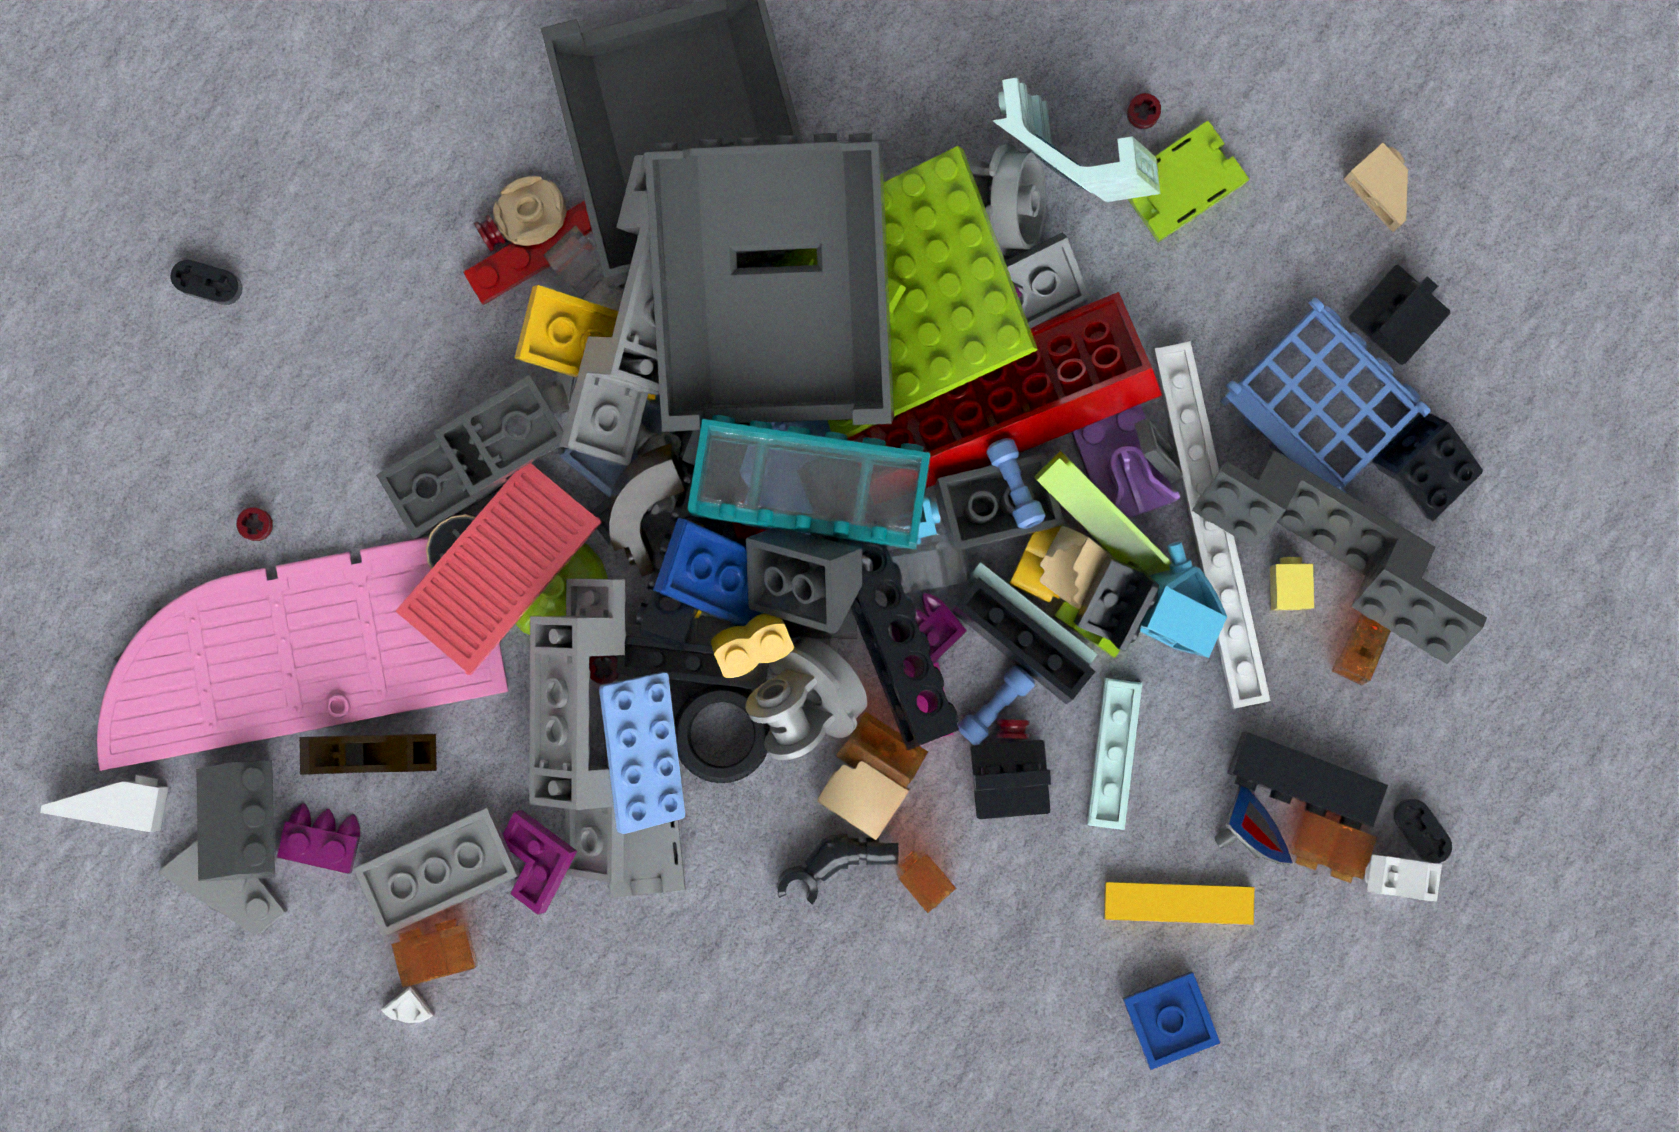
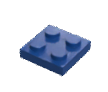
(1171, 1020)

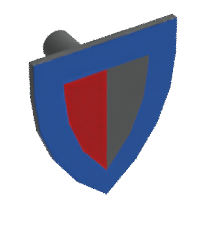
(1254, 829)

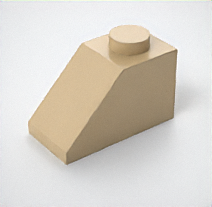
(1382, 184)

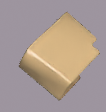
(1072, 565)
(863, 797)

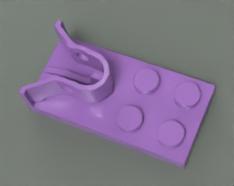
(1117, 464)

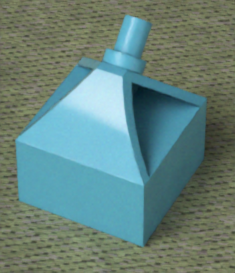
(1187, 607)

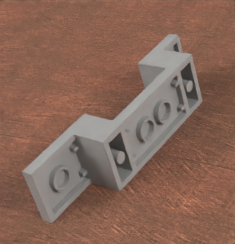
(620, 368)
(561, 722)

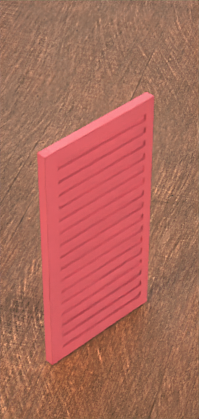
(498, 567)

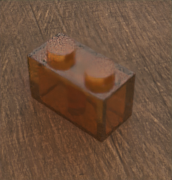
(881, 749)
(924, 880)

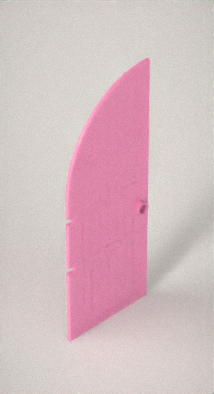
(281, 659)

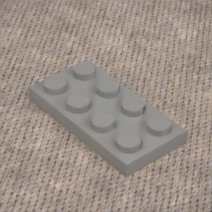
(436, 871)

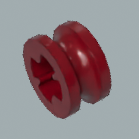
(1136, 103)
(489, 232)
(246, 532)
(593, 669)
(1012, 728)

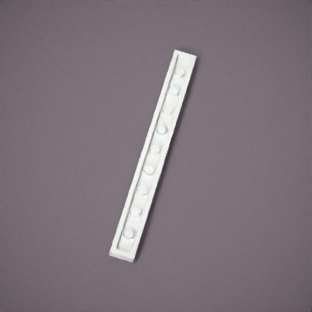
(1214, 545)

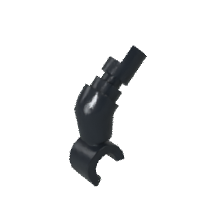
(835, 854)

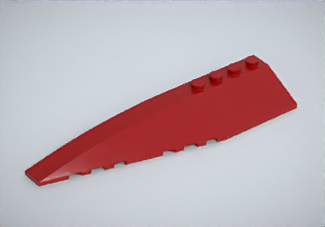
(1081, 373)

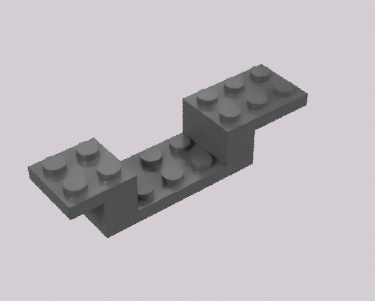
(1353, 534)

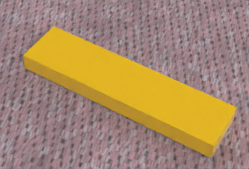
(1179, 903)

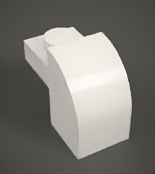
(1403, 877)

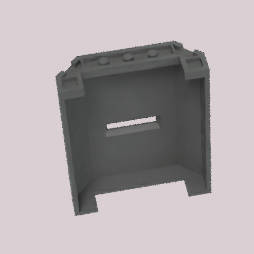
(660, 80)
(779, 336)

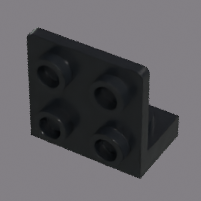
(1430, 464)

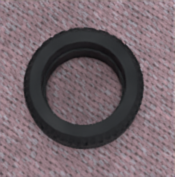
(688, 755)

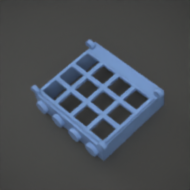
(1286, 439)

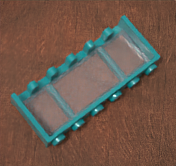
(809, 482)

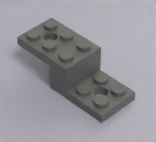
(472, 456)

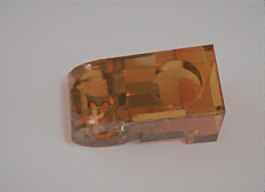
(1362, 651)

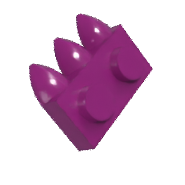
(937, 624)
(320, 843)

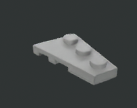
(241, 900)

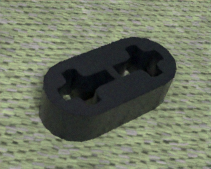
(208, 274)
(1429, 825)

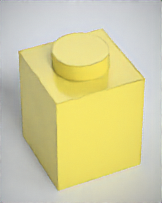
(1291, 585)

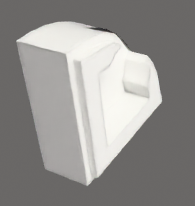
(408, 1007)

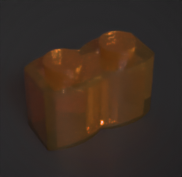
(1332, 846)
(434, 953)

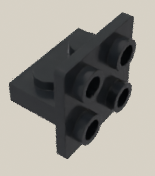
(1400, 314)
(1118, 602)
(1010, 779)

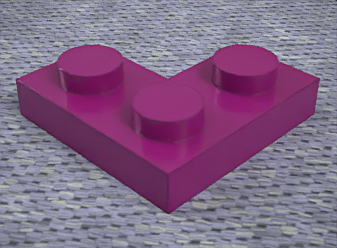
(545, 858)

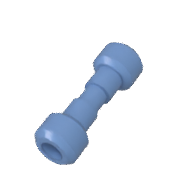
(1026, 511)
(1016, 683)

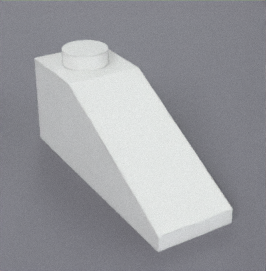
(122, 804)

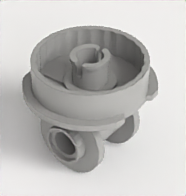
(1016, 196)
(807, 699)

